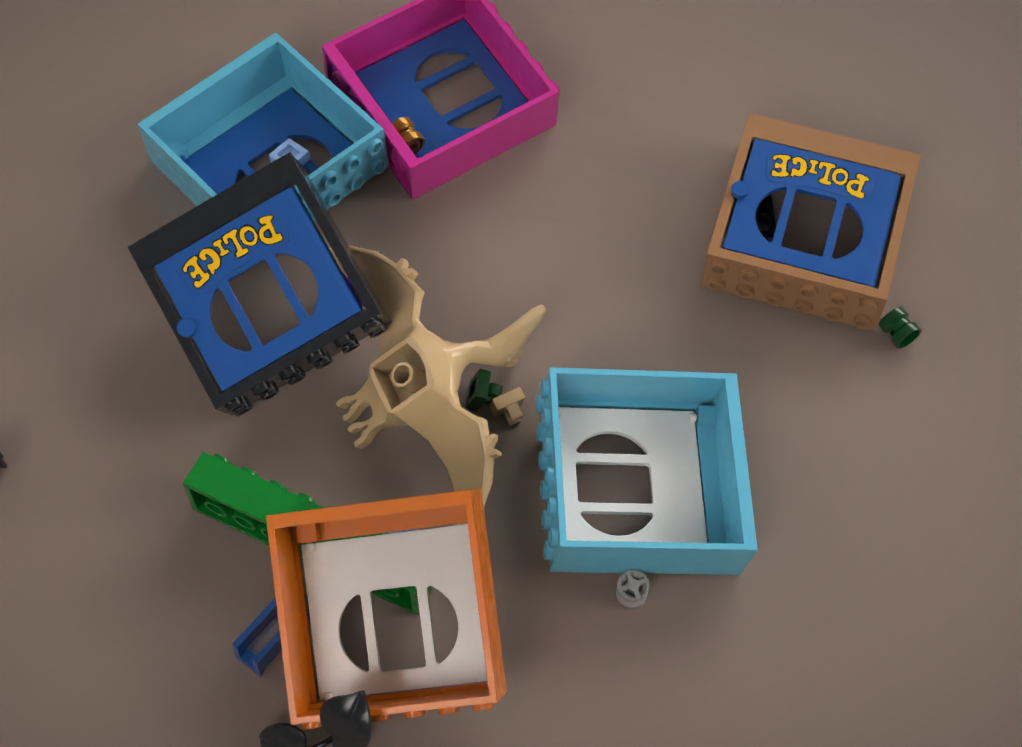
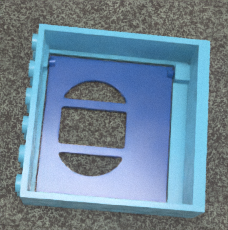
(252, 108)

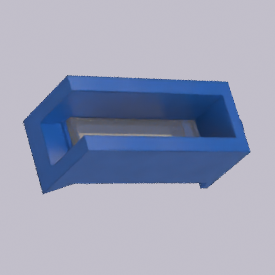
(260, 640)

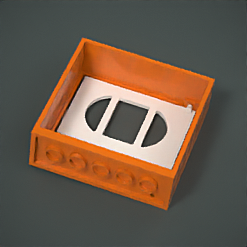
(337, 570)

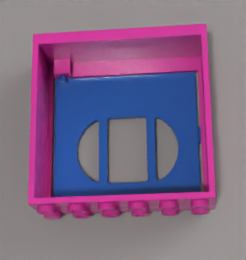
(379, 70)

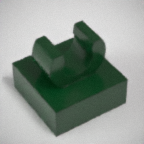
(481, 390)

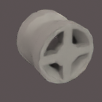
(632, 581)

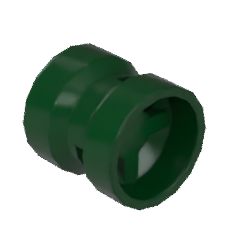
(900, 327)

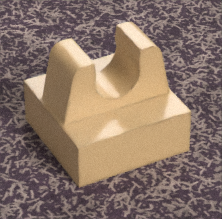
(508, 405)

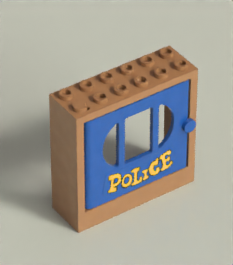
(825, 167)

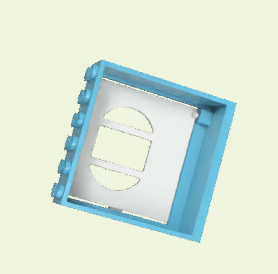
(694, 460)

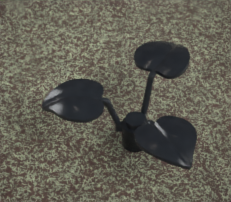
(342, 717)

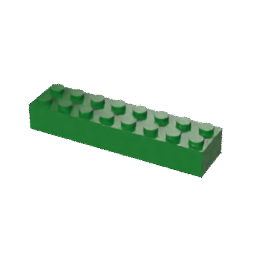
(244, 500)

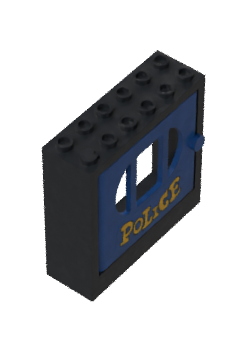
(231, 235)

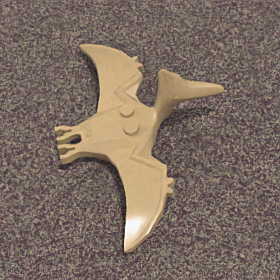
(420, 376)

